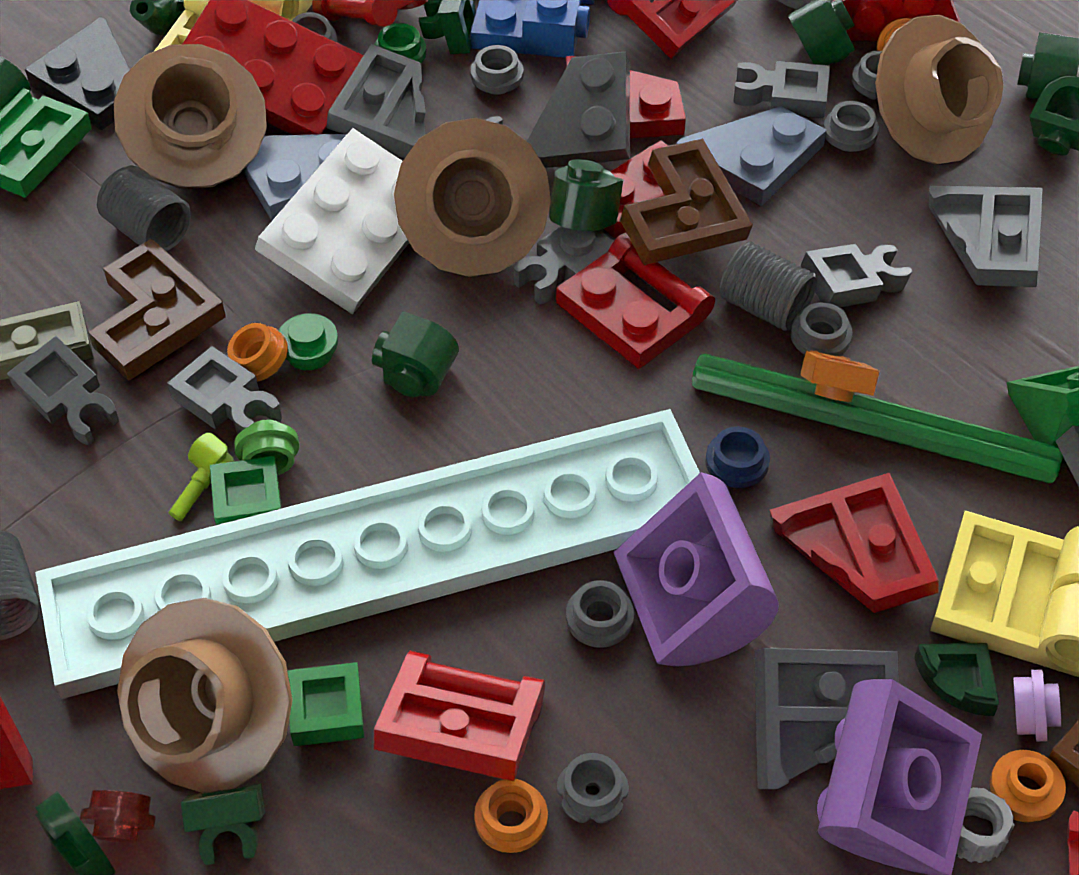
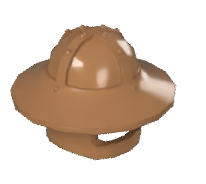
(937, 89)
(190, 116)
(472, 197)
(204, 695)

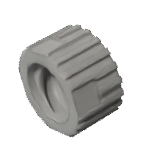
(989, 807)

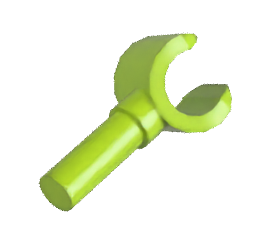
(203, 453)

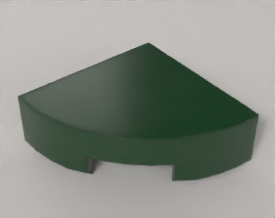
(960, 675)
(72, 837)

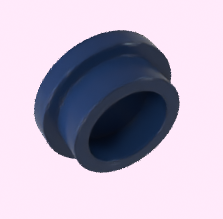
(738, 457)

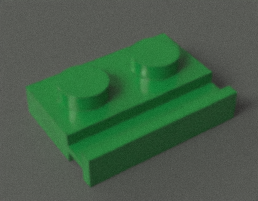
(36, 139)

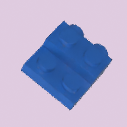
(532, 25)

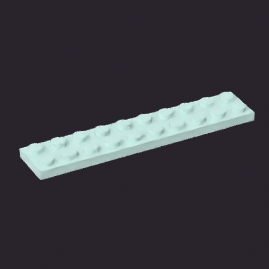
(373, 544)

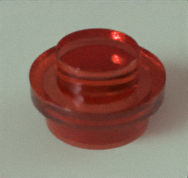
(118, 815)

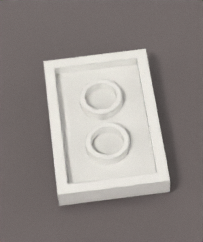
(341, 223)

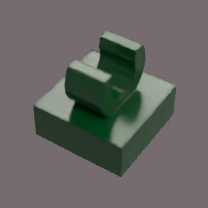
(449, 19)
(223, 812)

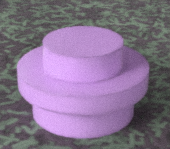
(1036, 705)

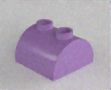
(697, 577)
(898, 780)

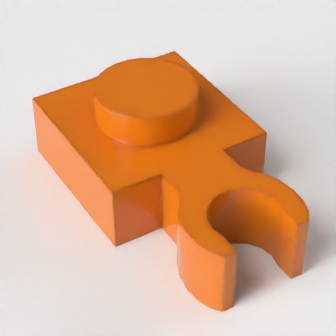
(838, 376)

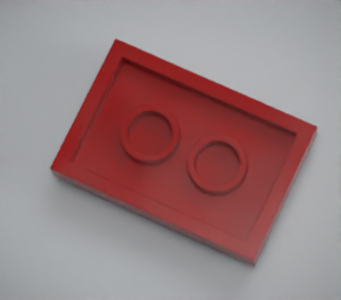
(292, 65)

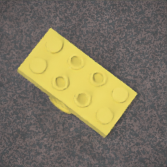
(1013, 592)

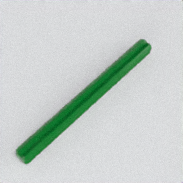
(879, 419)

